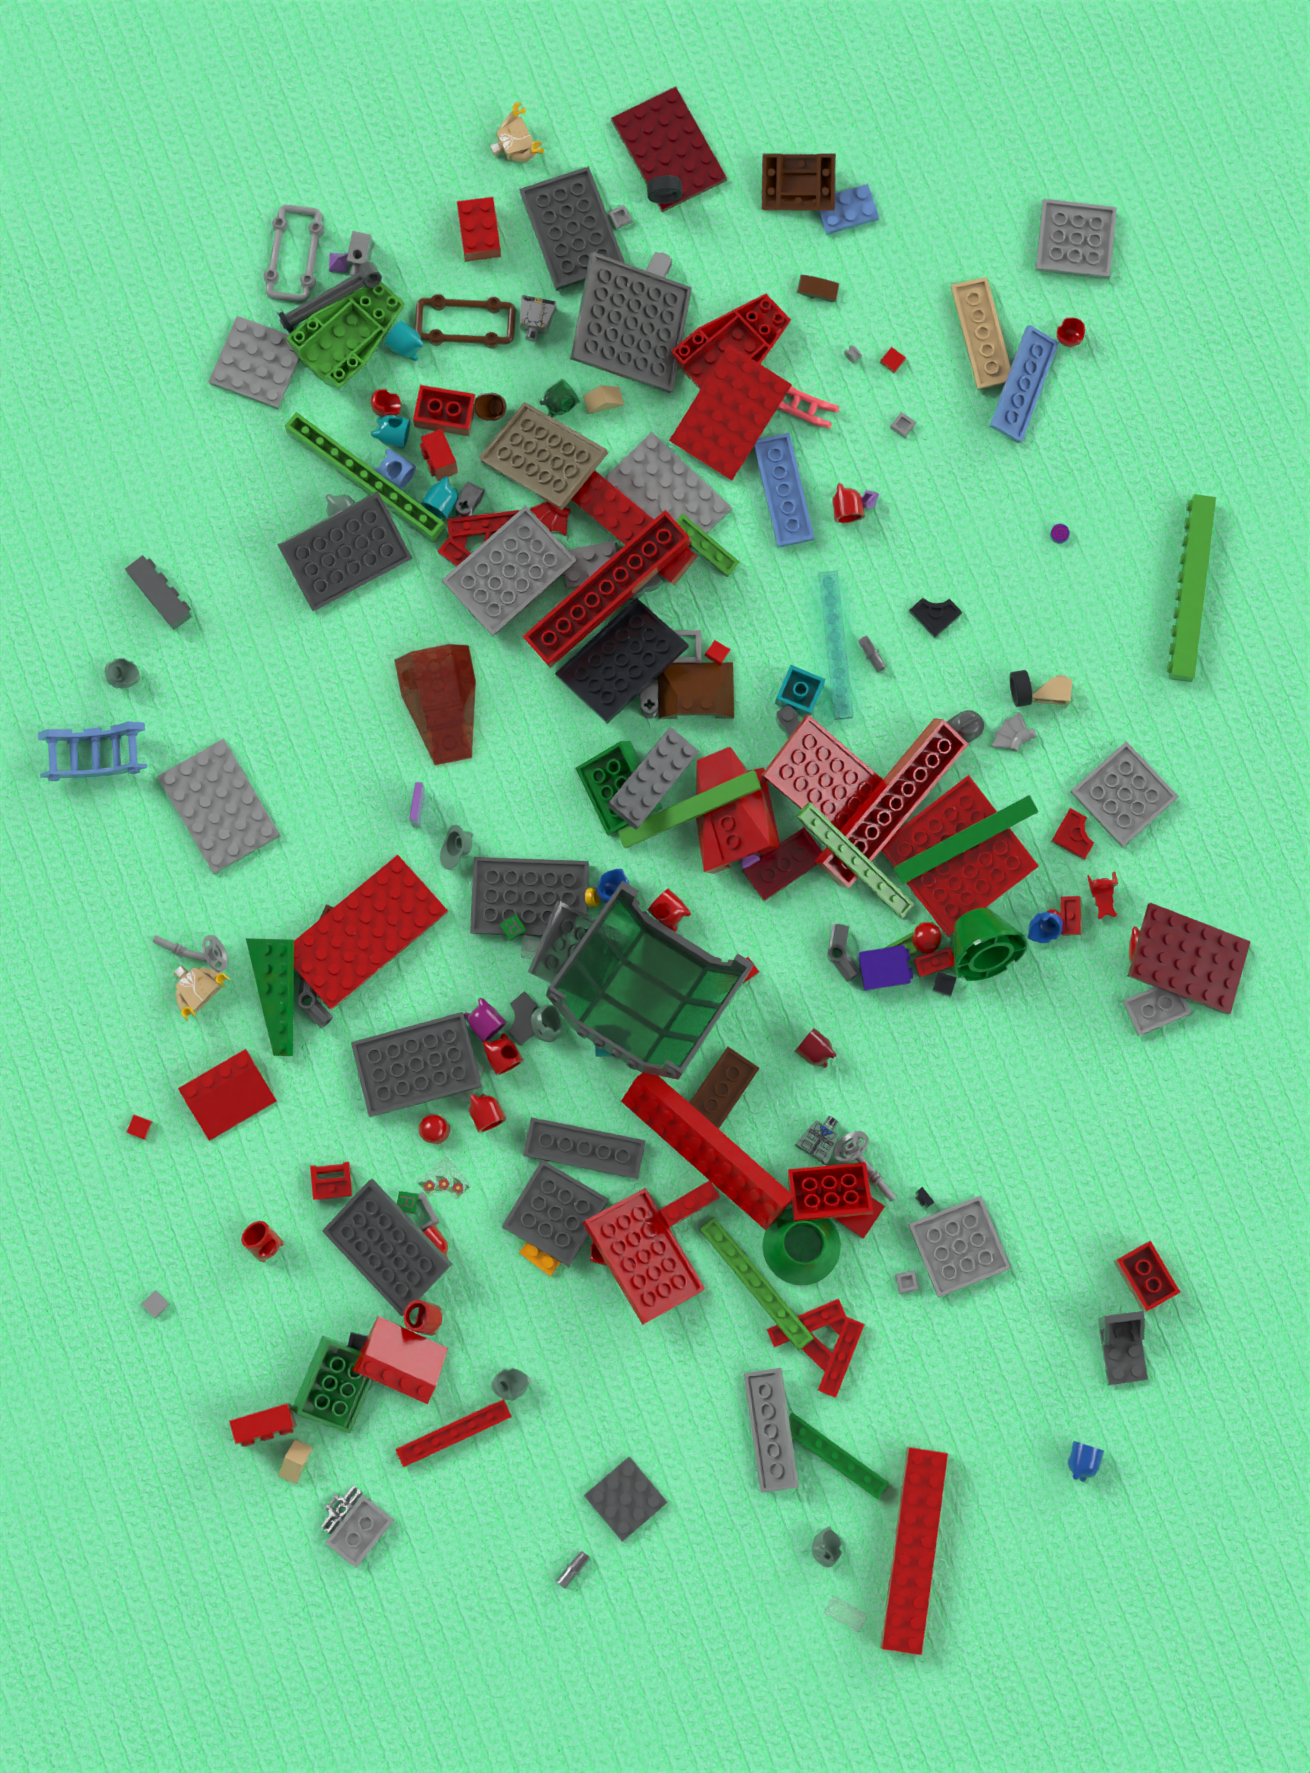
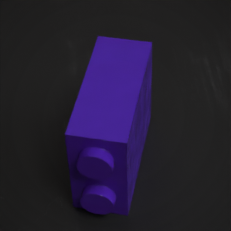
(885, 967)

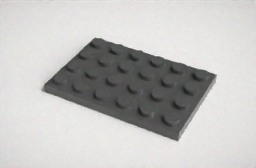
(569, 225)
(344, 551)
(525, 889)
(416, 1064)
(387, 1246)

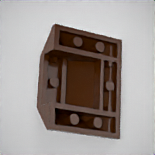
(798, 181)
(696, 690)

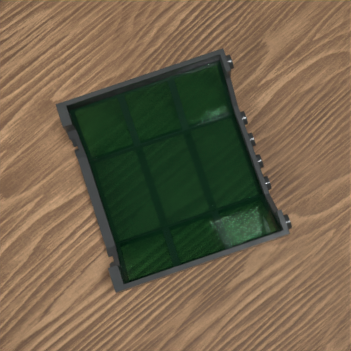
(644, 988)

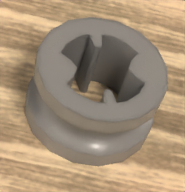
(853, 354)

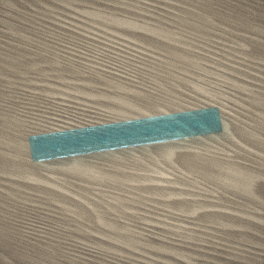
(835, 645)

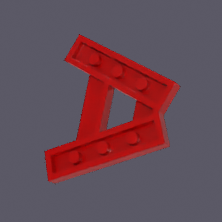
(463, 527)
(834, 1363)

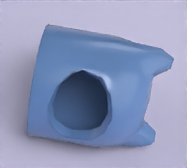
(396, 469)

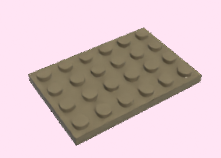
(543, 455)

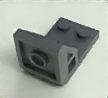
(1123, 1347)

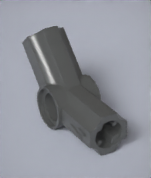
(838, 942)
(315, 1009)

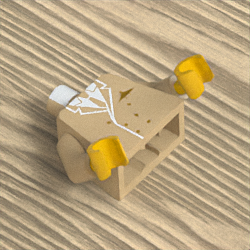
(515, 138)
(196, 988)

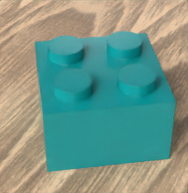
(800, 690)

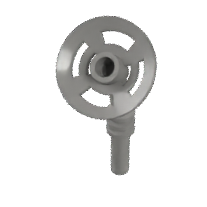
(210, 953)
(856, 1153)

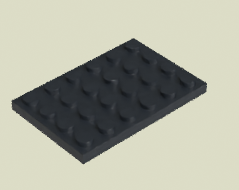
(621, 660)

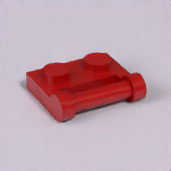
(331, 1187)

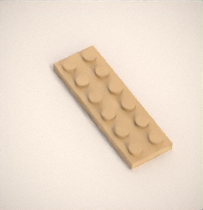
(981, 333)

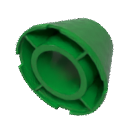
(985, 945)
(797, 1272)

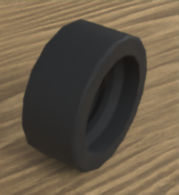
(664, 189)
(1020, 688)

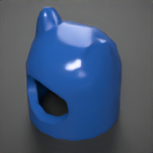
(1084, 1461)

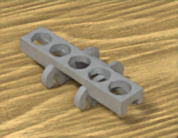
(333, 1513)

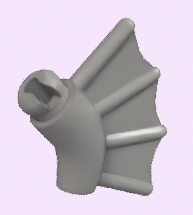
(1013, 734)

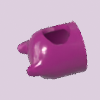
(485, 1020)

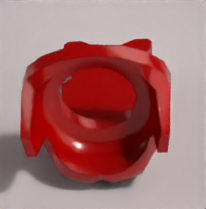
(1102, 891)

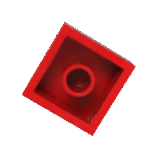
(438, 455)

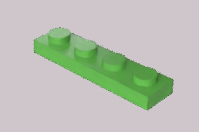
(708, 547)

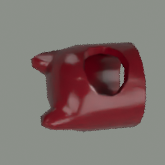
(816, 1049)

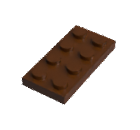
(724, 1086)

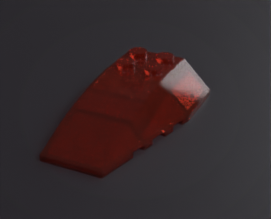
(440, 697)

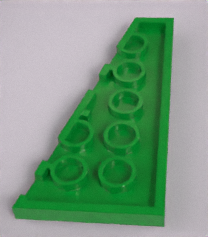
(274, 977)

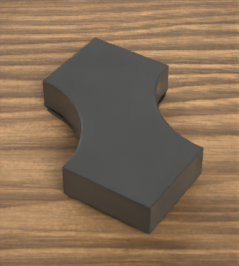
(523, 1009)

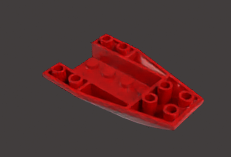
(748, 328)

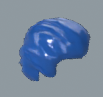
(609, 883)
(1045, 927)

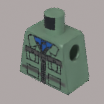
(819, 1140)

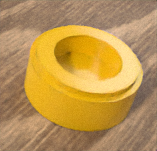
(592, 898)

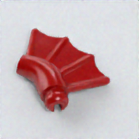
(552, 517)

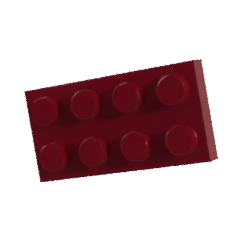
(783, 865)

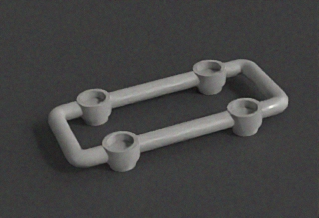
(280, 226)

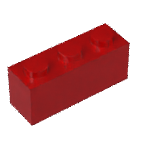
(689, 1204)

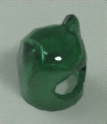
(559, 399)

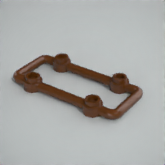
(491, 339)

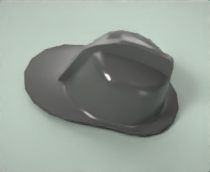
(967, 725)

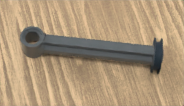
(367, 275)

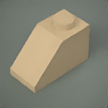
(1055, 691)

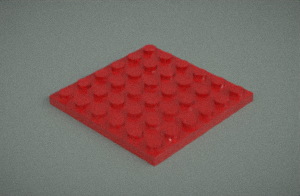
(972, 877)

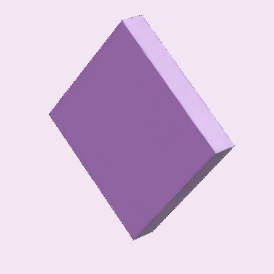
(417, 804)

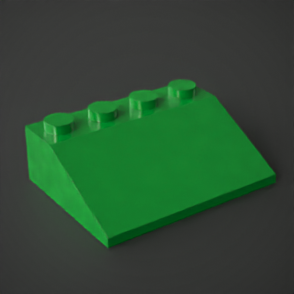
(604, 777)
(331, 1388)

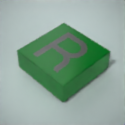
(513, 927)
(408, 1201)

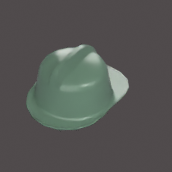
(456, 844)

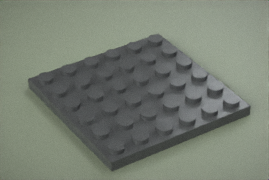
(630, 322)

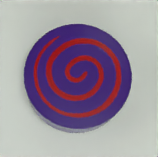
(1059, 533)

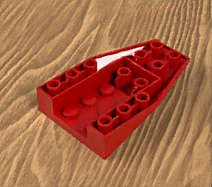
(734, 828)

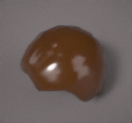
(490, 406)

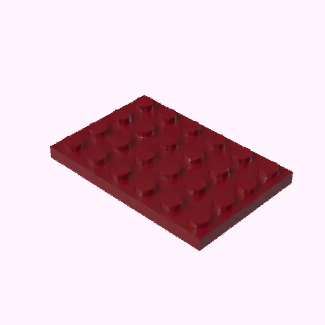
(669, 142)
(1189, 958)

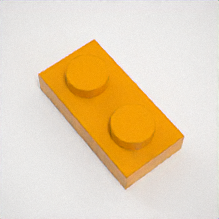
(540, 1259)

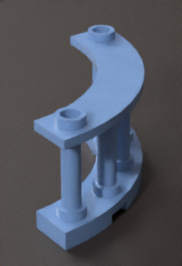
(94, 736)

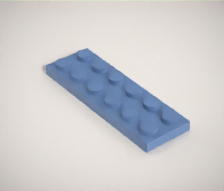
(1024, 384)
(783, 490)

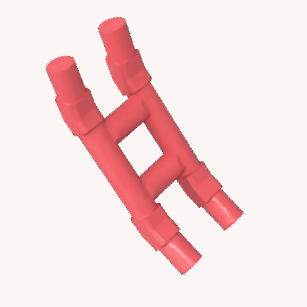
(809, 416)

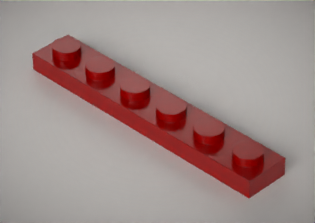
(453, 1433)

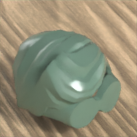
(546, 1023)

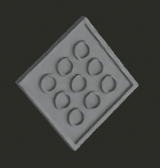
(1076, 238)
(255, 363)
(1124, 794)
(959, 1246)

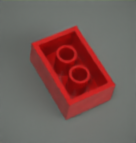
(479, 229)
(444, 409)
(1146, 1276)
(263, 1425)

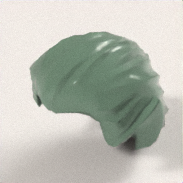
(122, 673)
(510, 1384)
(826, 1547)

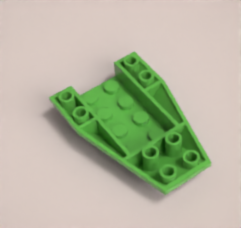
(346, 333)

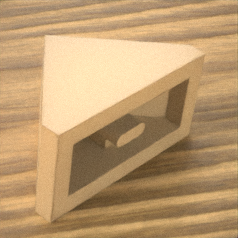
(603, 398)
(295, 1461)

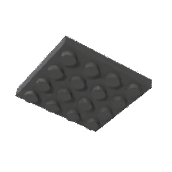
(559, 940)
(553, 1211)

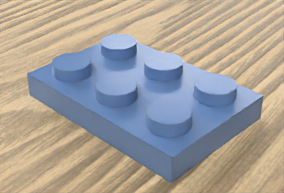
(852, 209)

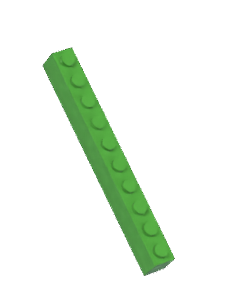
(364, 477)
(1192, 588)

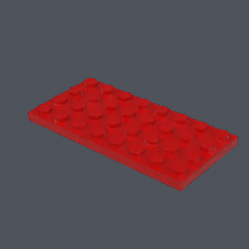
(365, 932)

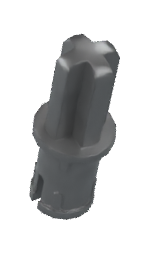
(872, 654)
(573, 1569)

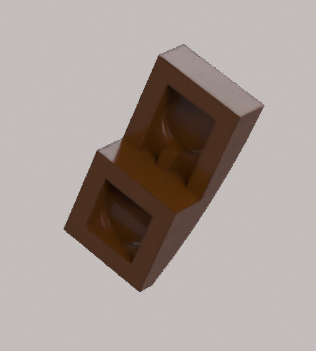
(818, 287)

